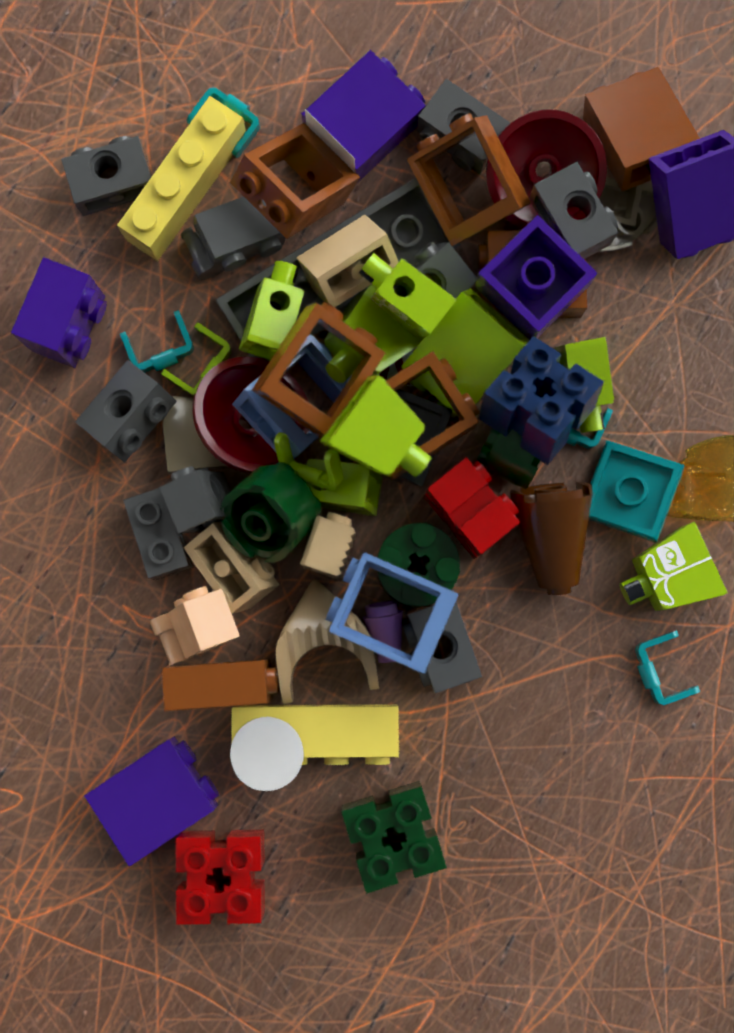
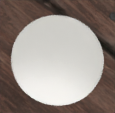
(266, 753)

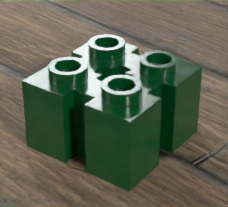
(382, 860)

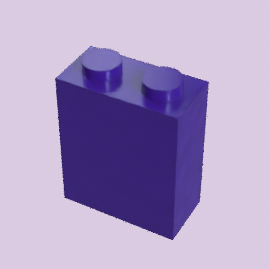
(368, 111)
(695, 194)
(153, 800)

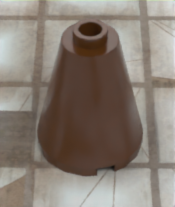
(554, 532)

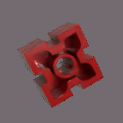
(471, 507)
(202, 895)

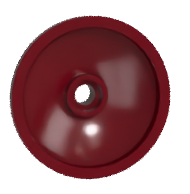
(550, 138)
(218, 419)

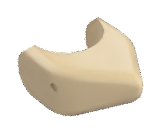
(308, 630)

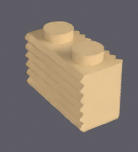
(329, 545)

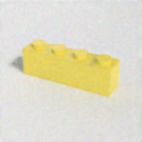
(182, 179)
(334, 729)

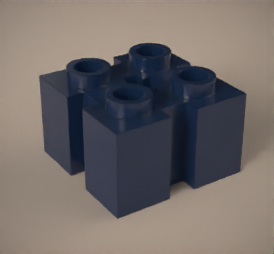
(540, 400)

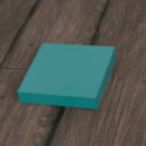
(633, 490)

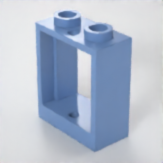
(270, 420)
(432, 630)

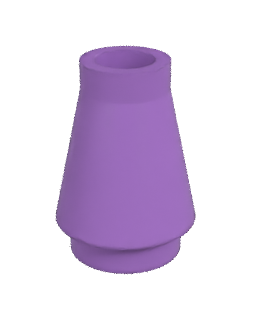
(384, 624)

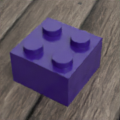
(534, 278)
(60, 313)

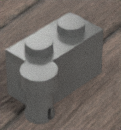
(228, 237)

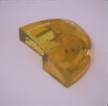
(706, 482)

